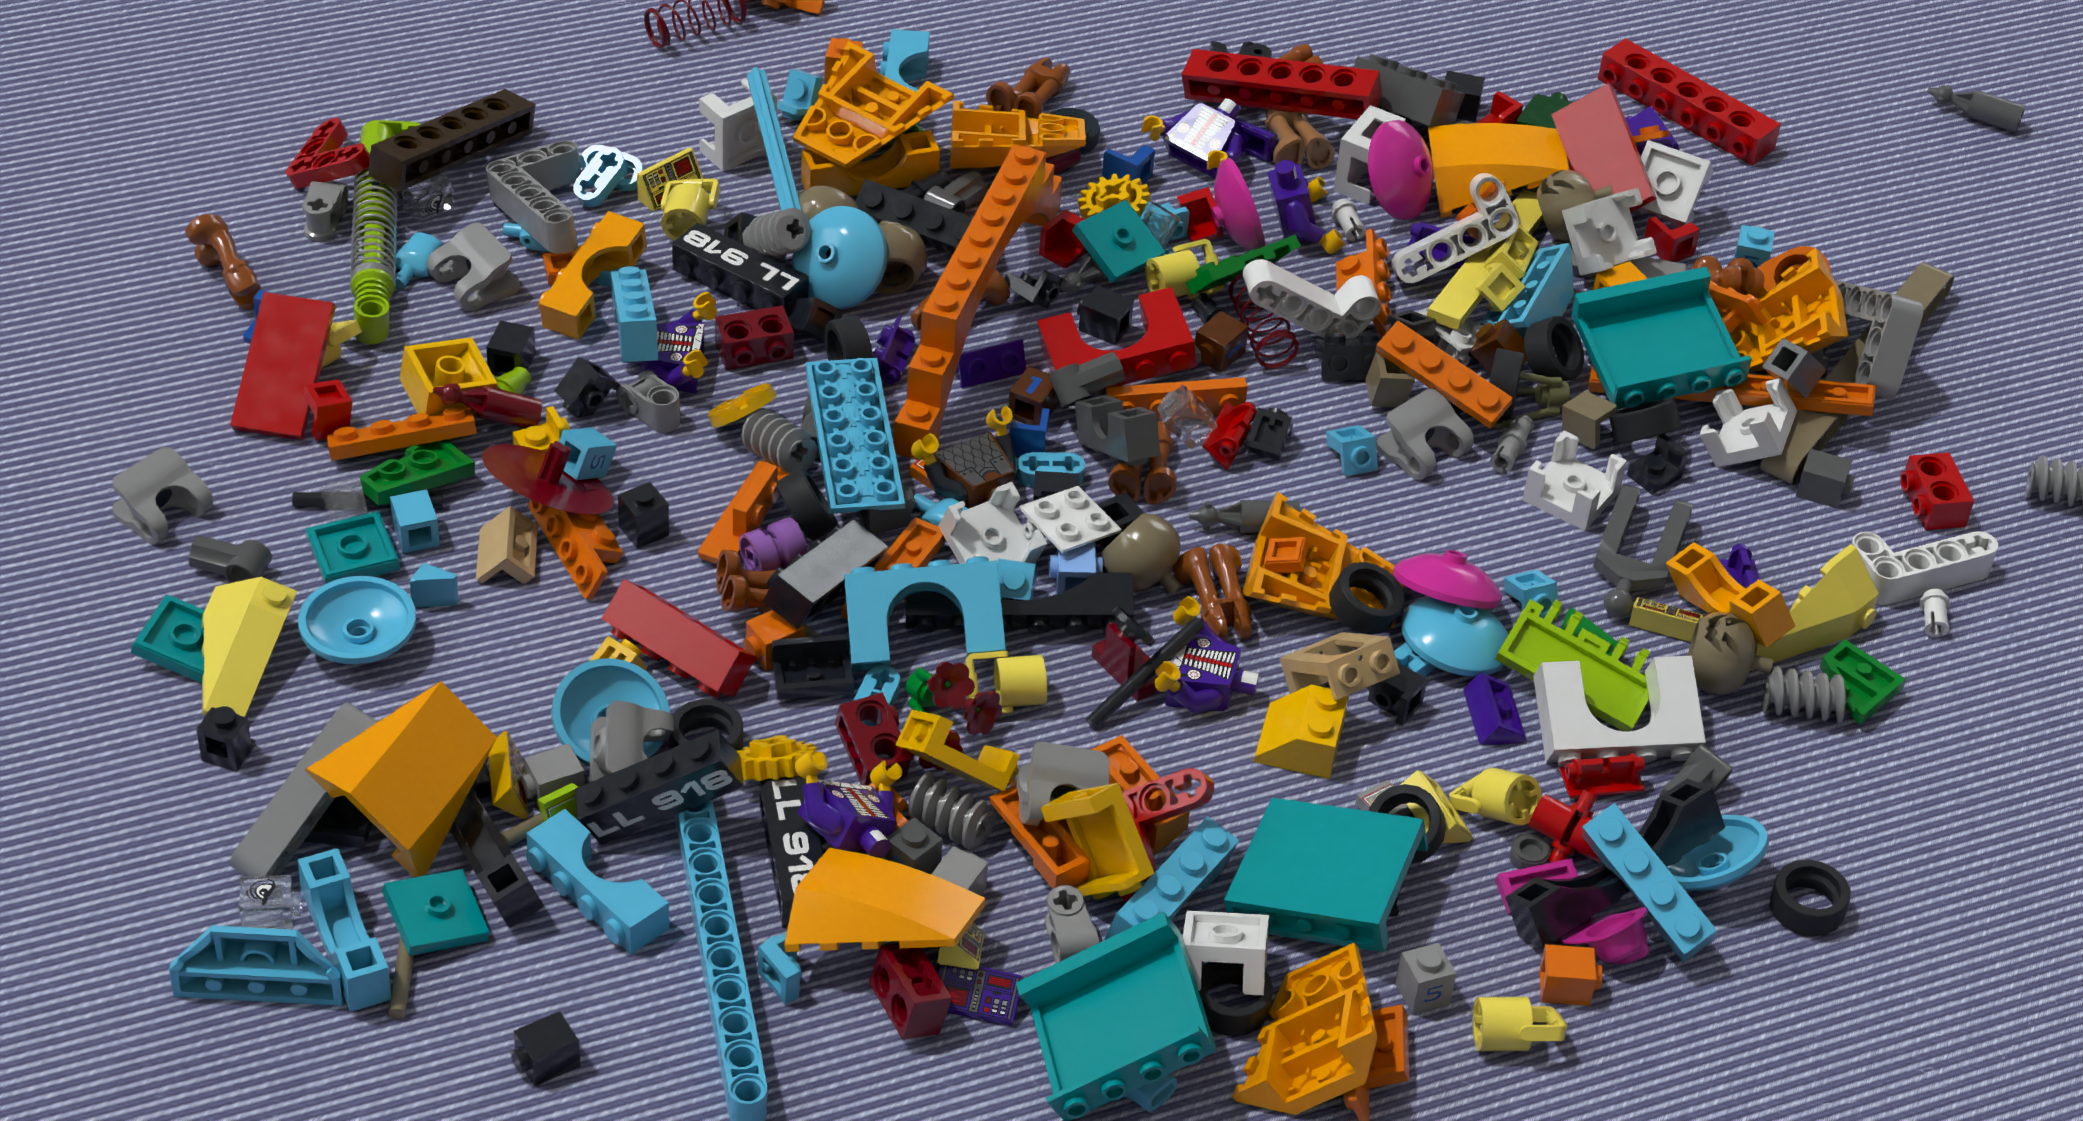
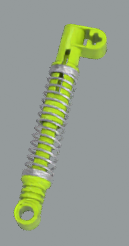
(376, 223)

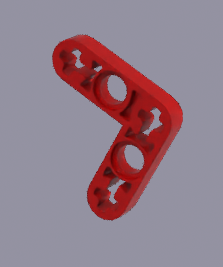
(323, 158)
(1138, 803)

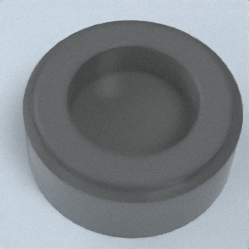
(1529, 851)

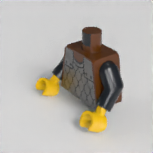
(973, 467)

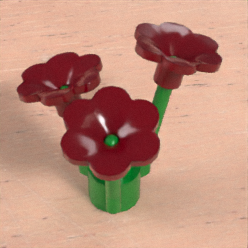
(950, 688)

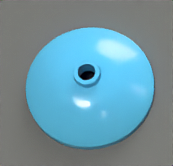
(855, 259)
(357, 619)
(1454, 636)
(588, 693)
(1725, 857)

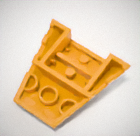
(863, 110)
(986, 136)
(1507, 151)
(1801, 309)
(1325, 559)
(411, 772)
(877, 901)
(1317, 1037)

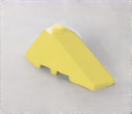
(1829, 610)
(239, 638)

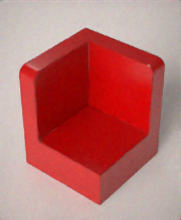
(1503, 110)
(1201, 220)
(1059, 242)
(1672, 244)
(330, 407)

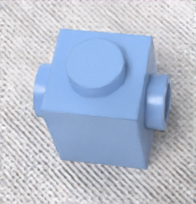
(1074, 566)

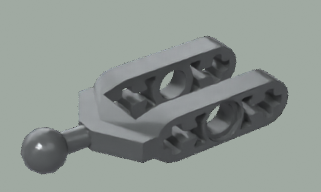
(1630, 573)

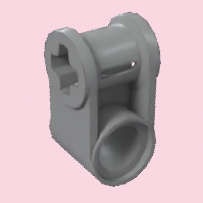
(324, 209)
(651, 402)
(1068, 923)

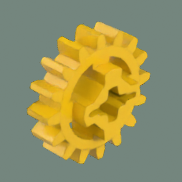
(1111, 192)
(773, 757)

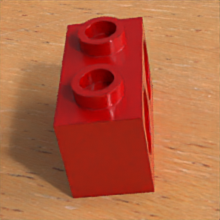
(1937, 491)

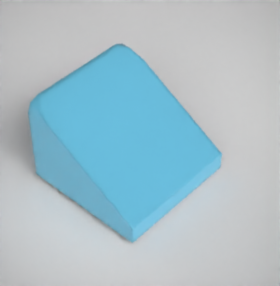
(433, 587)

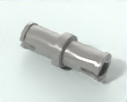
(1512, 443)

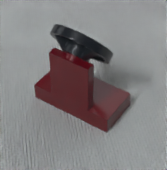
(1121, 655)

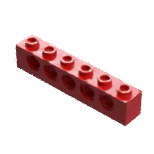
(1281, 84)
(1689, 101)

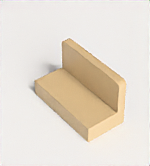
(507, 545)

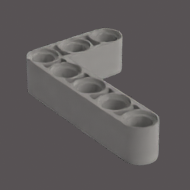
(521, 190)
(1890, 336)
(297, 803)

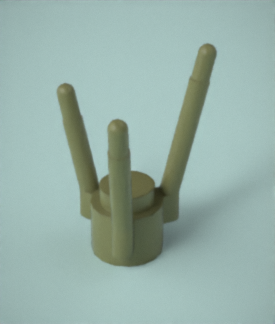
(1550, 394)

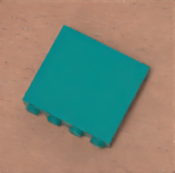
(1658, 338)
(1326, 872)
(1117, 1016)

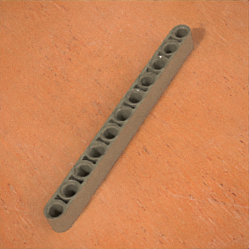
(1816, 429)

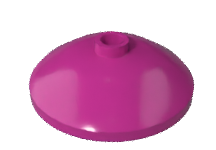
(1400, 169)
(1236, 207)
(1449, 579)

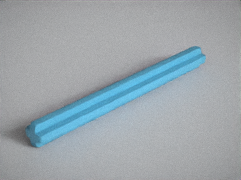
(773, 139)

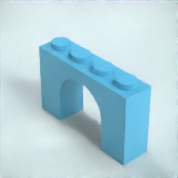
(874, 595)

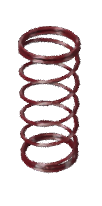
(663, 29)
(1278, 333)

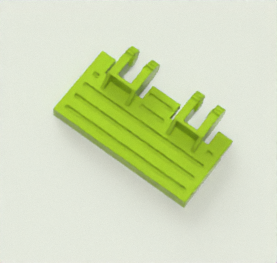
(1610, 687)

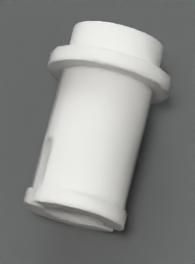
(1346, 214)
(1935, 607)

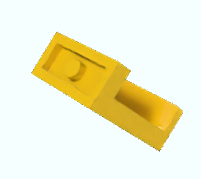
(925, 737)
(1106, 835)

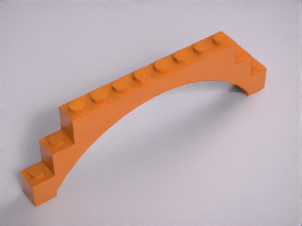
(1019, 194)

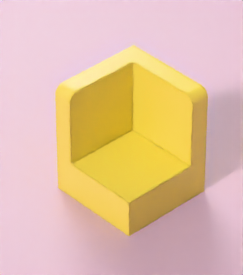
(1499, 287)

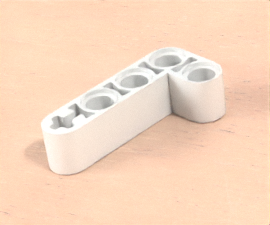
(1453, 234)
(1309, 305)
(1925, 567)

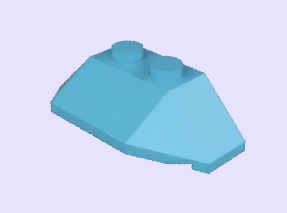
(1546, 290)
(256, 967)

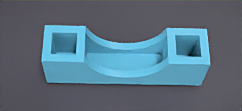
(905, 57)
(634, 315)
(1179, 877)
(1650, 881)
(625, 910)
(338, 922)

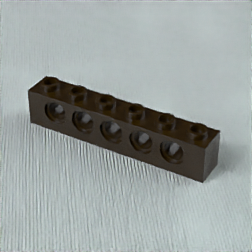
(451, 140)

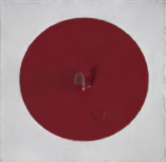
(542, 478)

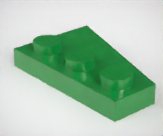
(1213, 276)
(419, 470)

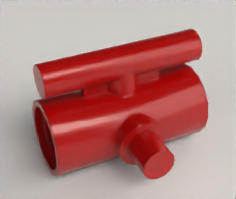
(1564, 825)

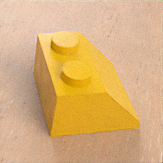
(439, 364)
(1303, 731)

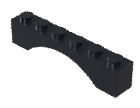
(1073, 610)
(1677, 824)
(494, 862)

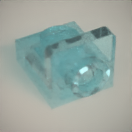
(1160, 223)

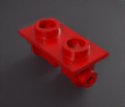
(1231, 432)
(1601, 778)

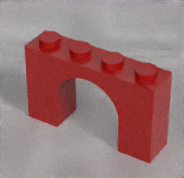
(1161, 351)

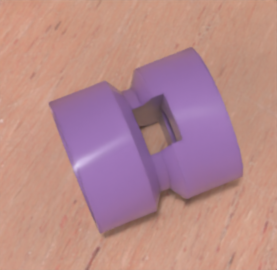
(772, 548)

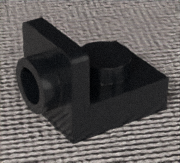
(1038, 291)
(1269, 433)
(1660, 466)

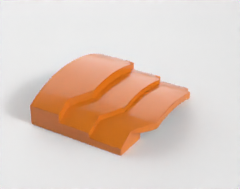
(1052, 843)

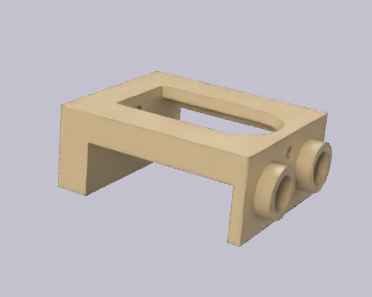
(1340, 663)

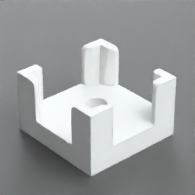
(736, 130)
(1354, 154)
(1676, 182)
(1605, 233)
(1749, 432)
(1572, 487)
(991, 530)
(1228, 940)

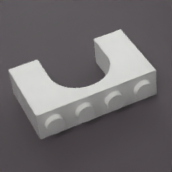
(1573, 731)

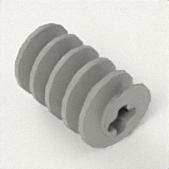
(778, 232)
(778, 441)
(2055, 480)
(1805, 693)
(950, 814)

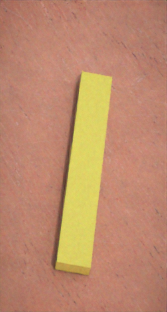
(1459, 295)

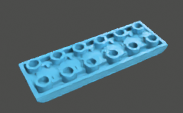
(854, 435)

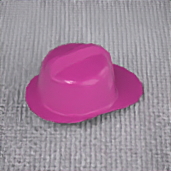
(1614, 937)

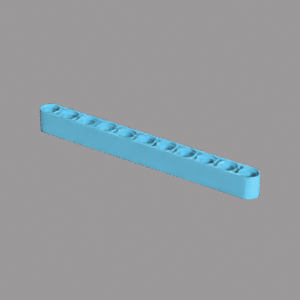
(722, 964)

